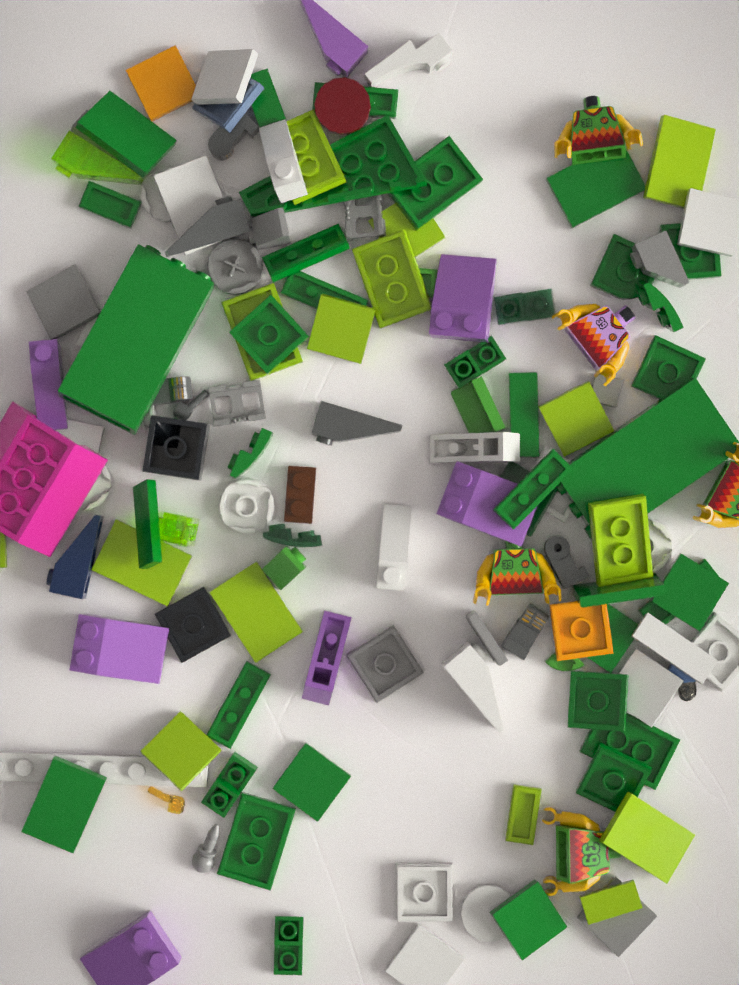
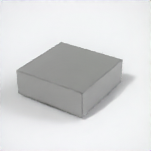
(608, 394)

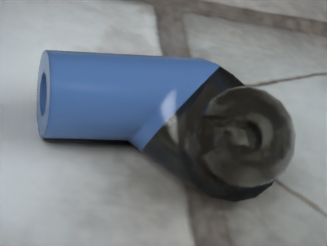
(688, 689)

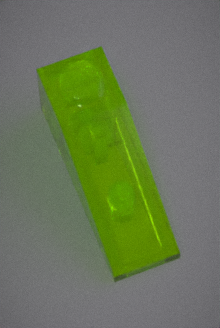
(88, 162)
(178, 529)

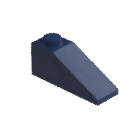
(73, 569)

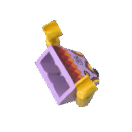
(599, 335)

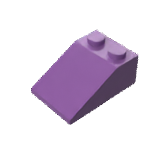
(463, 298)
(470, 502)
(119, 648)
(133, 955)

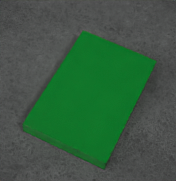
(126, 134)
(447, 178)
(595, 187)
(592, 595)
(639, 742)
(64, 804)
(256, 841)

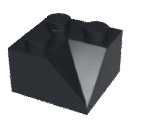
(176, 447)

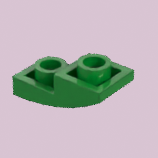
(654, 300)
(475, 362)
(243, 461)
(229, 784)
(288, 945)

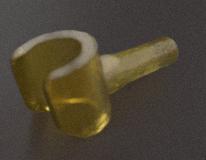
(176, 803)

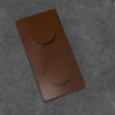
(300, 494)

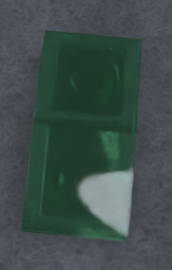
(525, 307)
(284, 536)

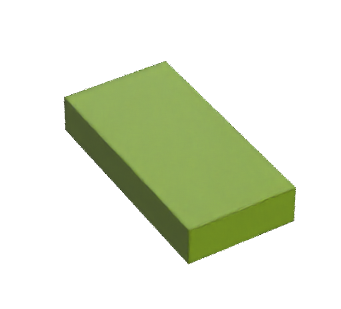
(523, 814)
(610, 901)

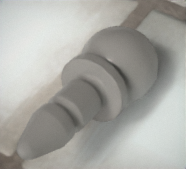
(204, 859)

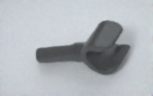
(183, 411)

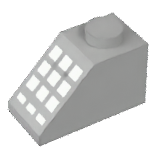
(659, 260)

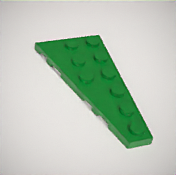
(371, 162)

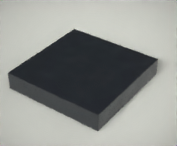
(193, 624)

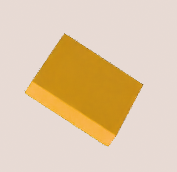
(162, 83)
(580, 630)

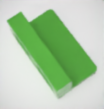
(477, 407)

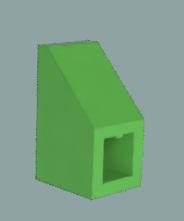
(285, 566)

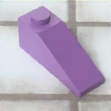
(336, 42)
(46, 379)
(326, 658)

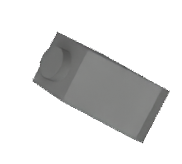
(269, 230)

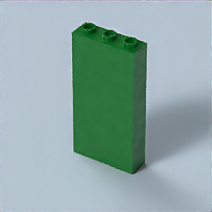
(136, 338)
(651, 453)

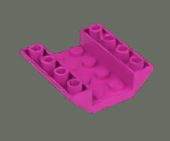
(41, 480)

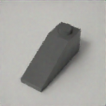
(216, 225)
(344, 424)

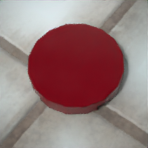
(342, 106)

